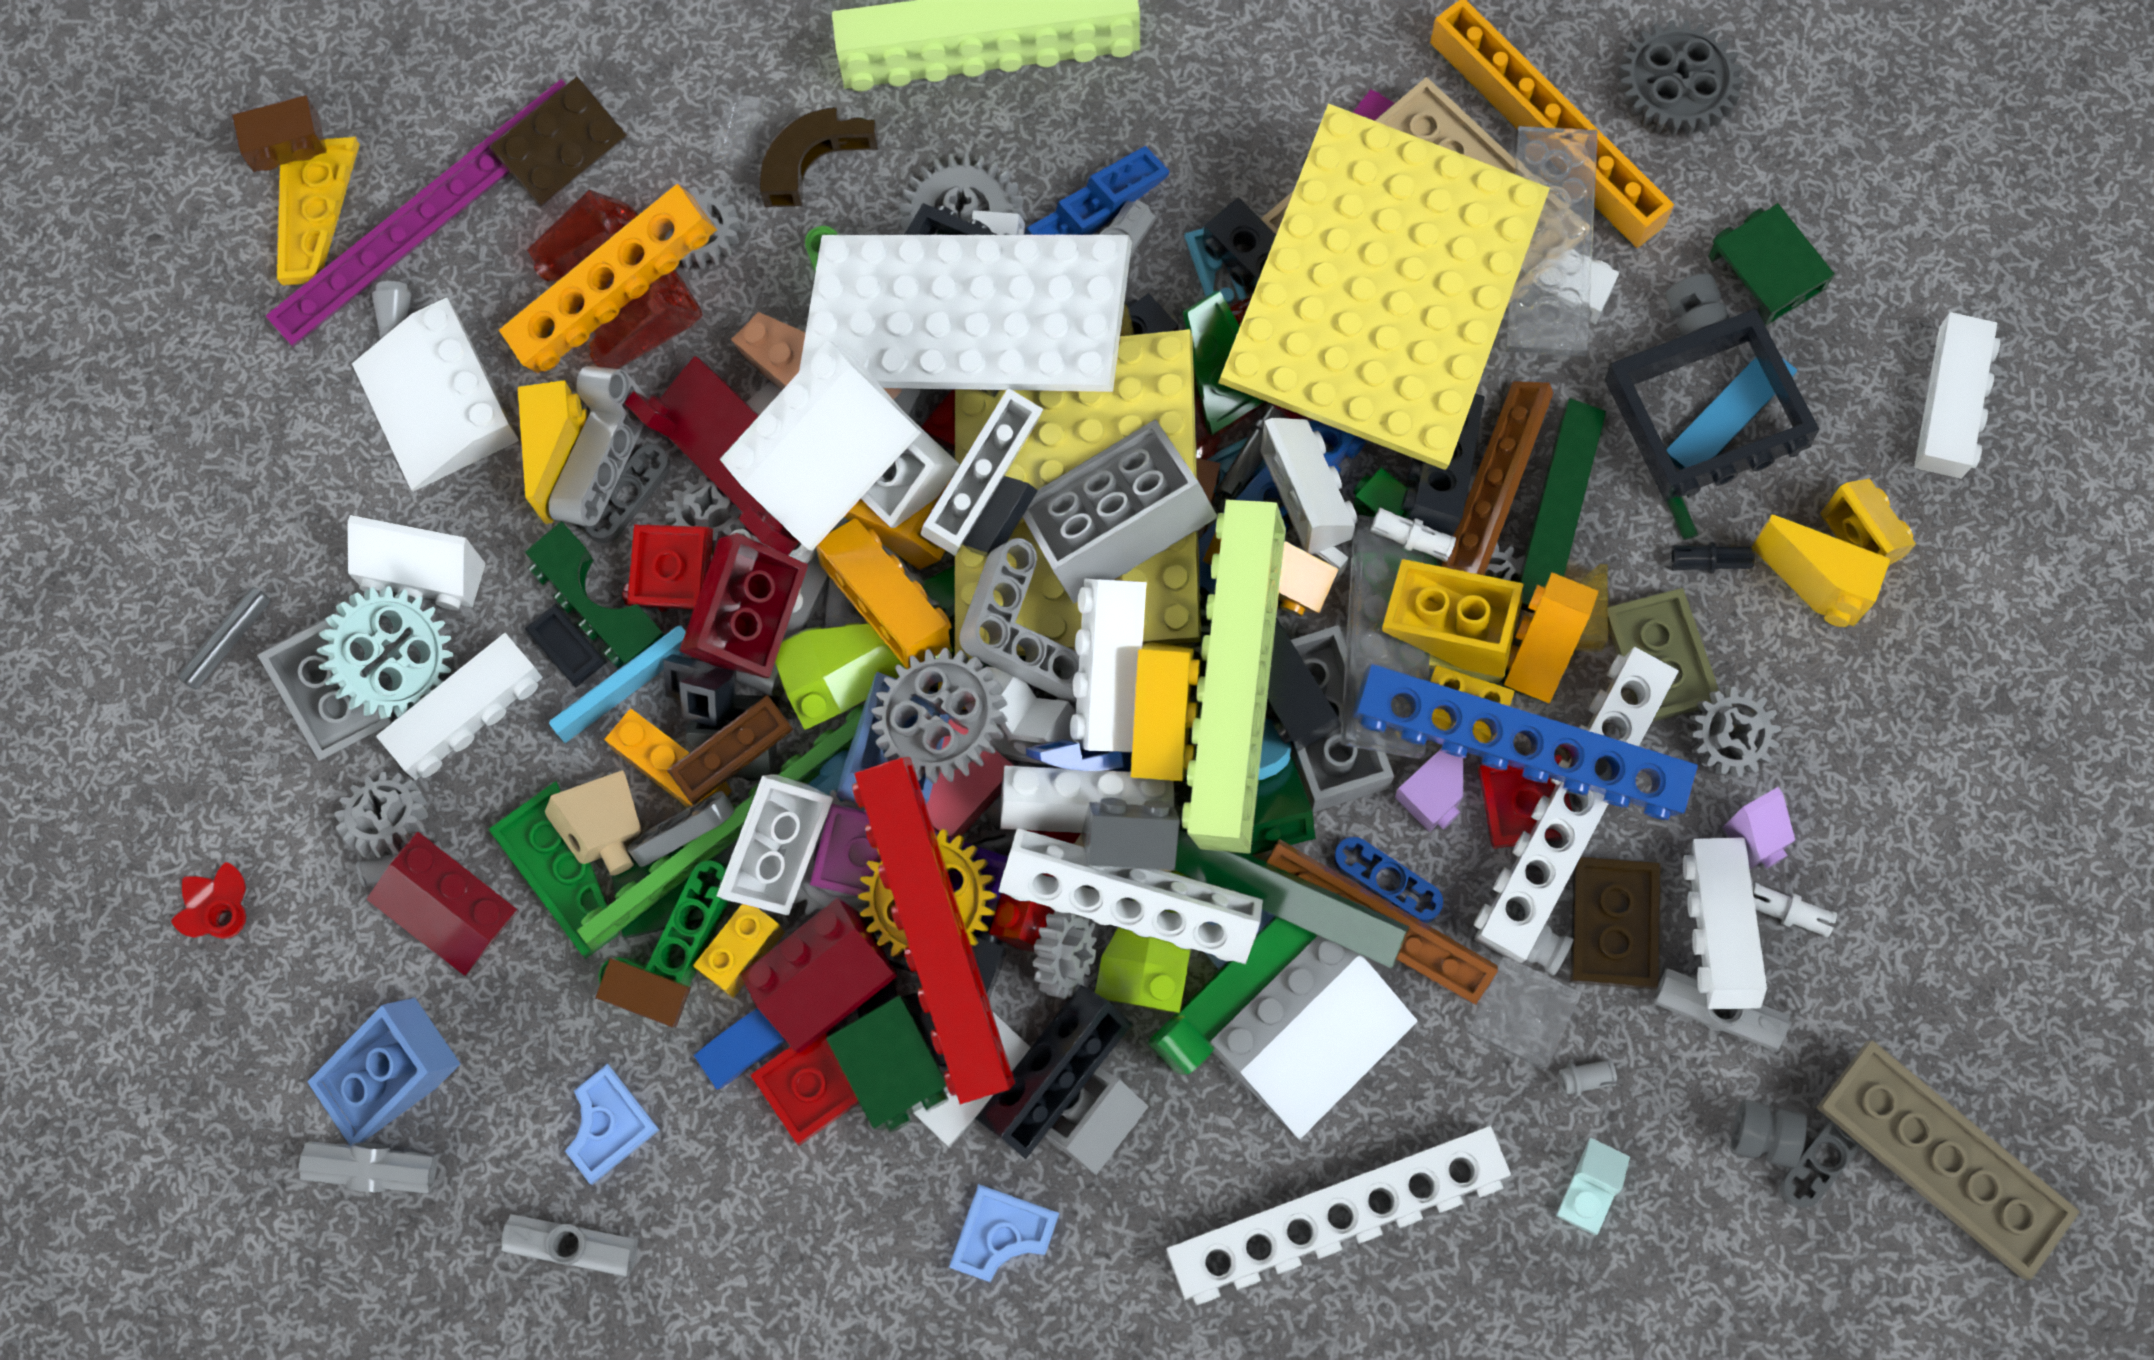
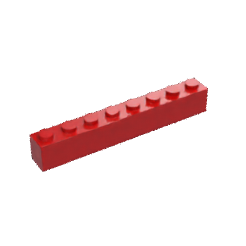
(934, 930)

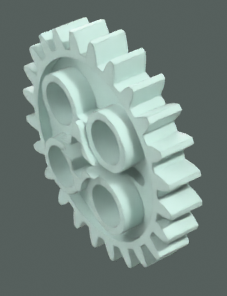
(361, 625)

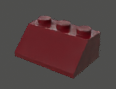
(744, 606)
(441, 903)
(818, 975)

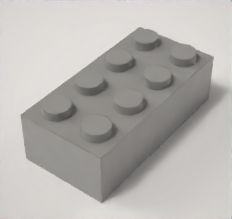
(1327, 769)

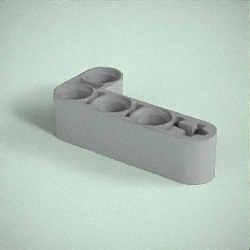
(600, 448)

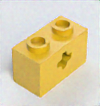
(737, 947)

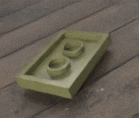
(1667, 631)

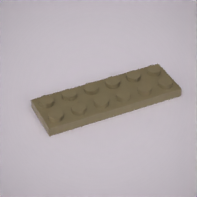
(1948, 1160)

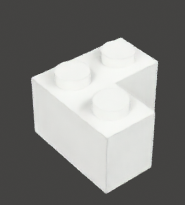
(1030, 719)

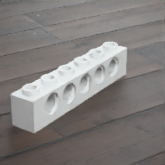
(1154, 890)

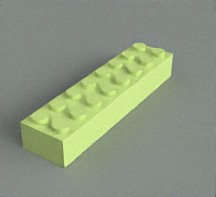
(972, 36)
(1236, 676)

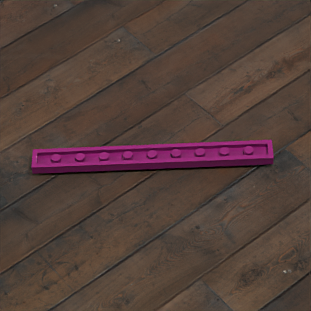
(395, 236)

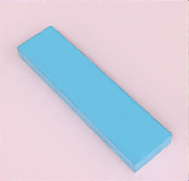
(617, 686)

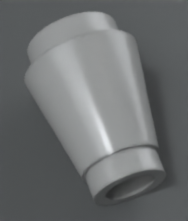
(390, 305)

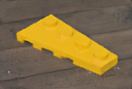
(310, 208)

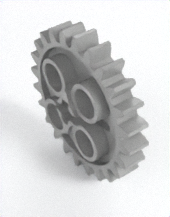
(962, 683)

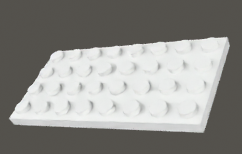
(973, 309)

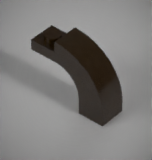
(804, 143)

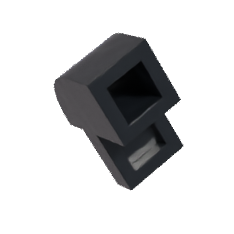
(704, 689)

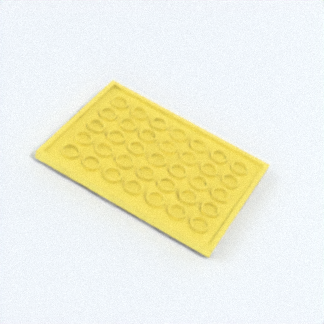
(1385, 286)
(1150, 383)

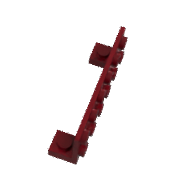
(705, 422)

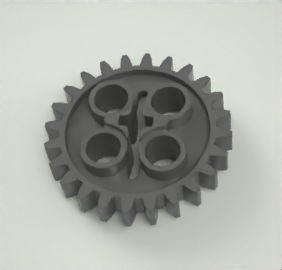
(1680, 78)

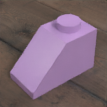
(1434, 791)
(1765, 829)

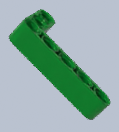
(1187, 1035)

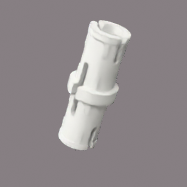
(1413, 534)
(1793, 910)

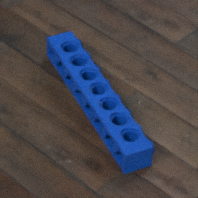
(1669, 775)

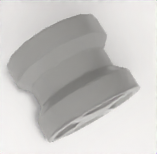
(1550, 950)

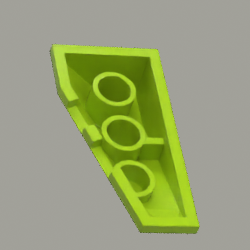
(832, 669)
(1143, 970)

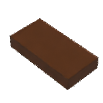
(643, 992)

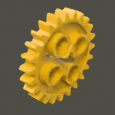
(969, 897)

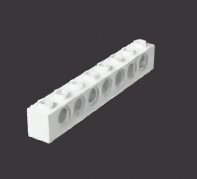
(1515, 939)
(1476, 1150)

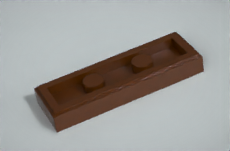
(730, 750)

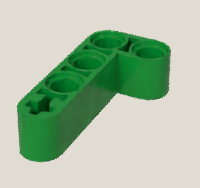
(679, 930)

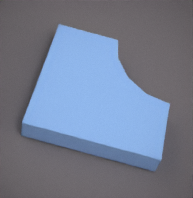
(610, 1125)
(998, 1230)

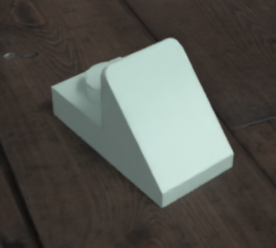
(1593, 1186)

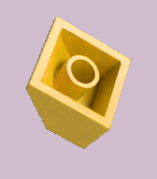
(1864, 518)

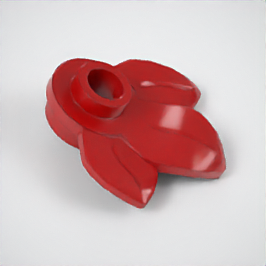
(208, 900)

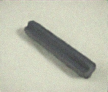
(224, 638)

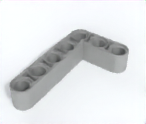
(1006, 634)

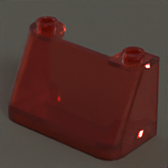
(644, 321)

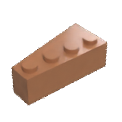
(776, 349)

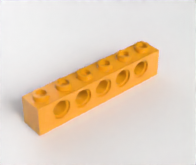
(588, 280)

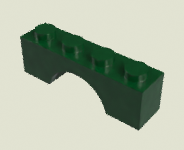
(565, 564)

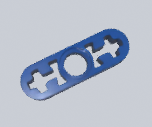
(1356, 870)

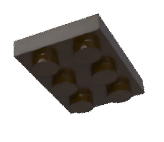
(558, 141)
(1615, 923)

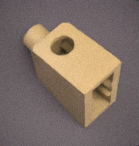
(597, 821)

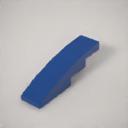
(1103, 196)

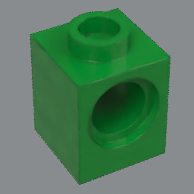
(1379, 492)

